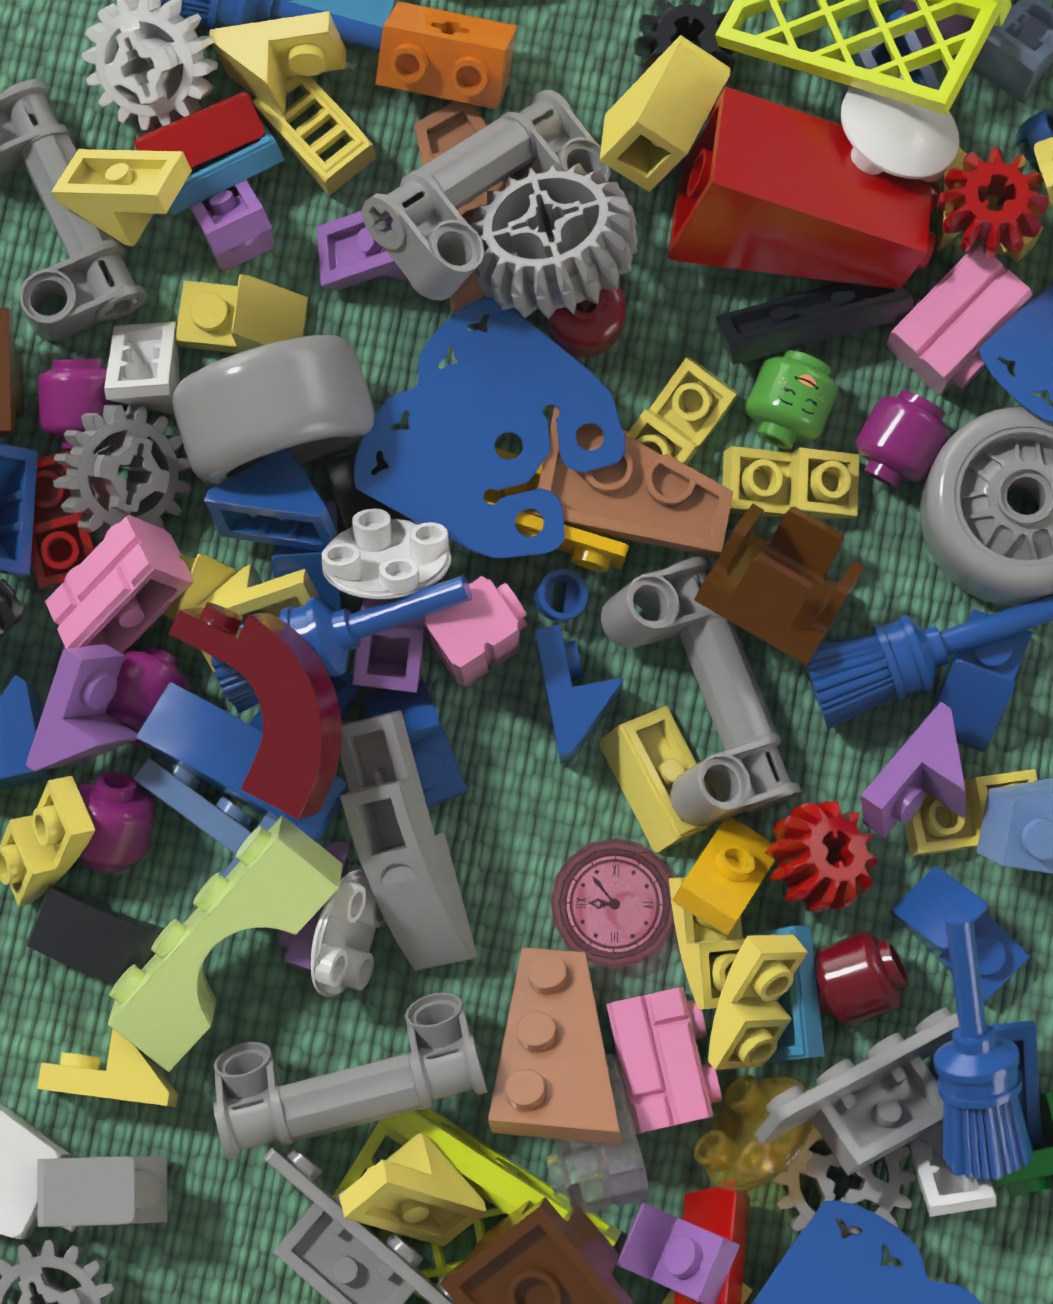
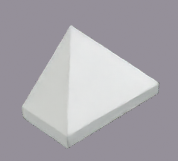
(144, 366)
(941, 1189)

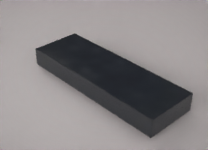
(809, 318)

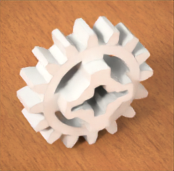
(146, 87)

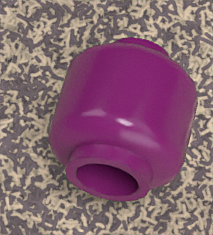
(68, 393)
(902, 438)
(141, 684)
(121, 819)

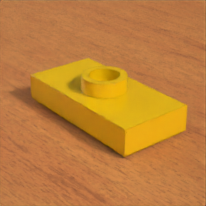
(725, 875)

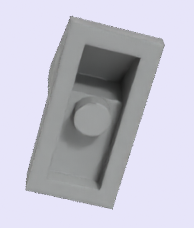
(101, 1191)

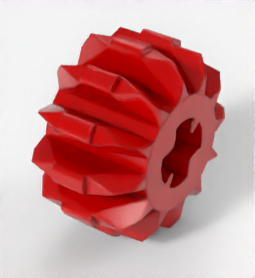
(995, 179)
(822, 856)

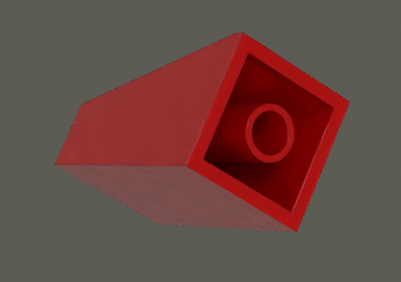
(785, 199)

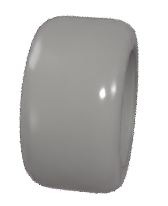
(270, 399)
(967, 514)

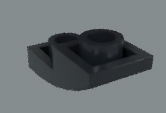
(90, 935)

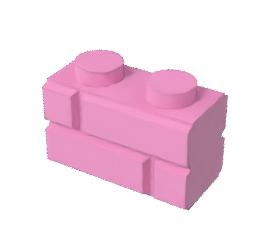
(956, 318)
(120, 587)
(477, 631)
(661, 1059)

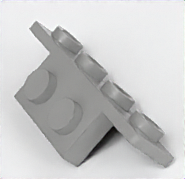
(871, 1105)
(343, 1256)

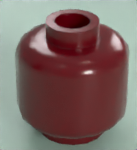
(591, 332)
(859, 979)

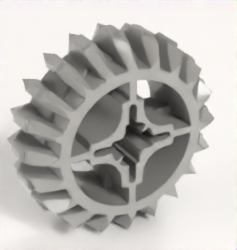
(590, 248)

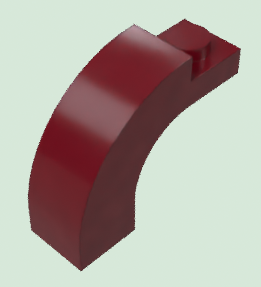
(296, 701)

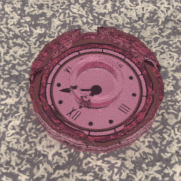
(613, 903)

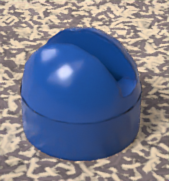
(1034, 130)
(573, 596)

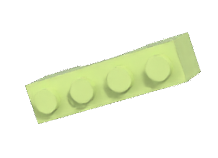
(275, 885)

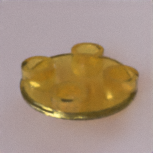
(731, 1149)

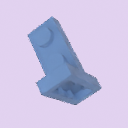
(177, 789)

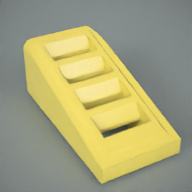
(344, 163)

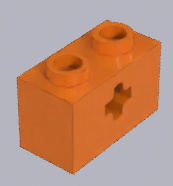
(446, 55)

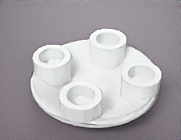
(898, 136)
(386, 556)
(345, 936)

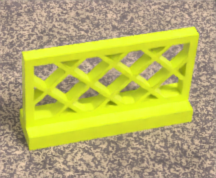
(883, 78)
(483, 1167)

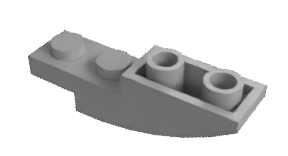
(397, 845)

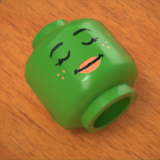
(791, 399)

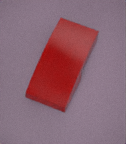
(56, 538)

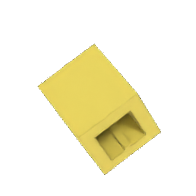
(662, 113)

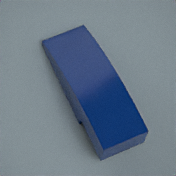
(221, 752)

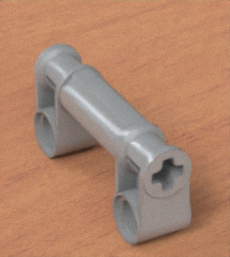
(428, 232)
(90, 251)
(750, 770)
(258, 1110)

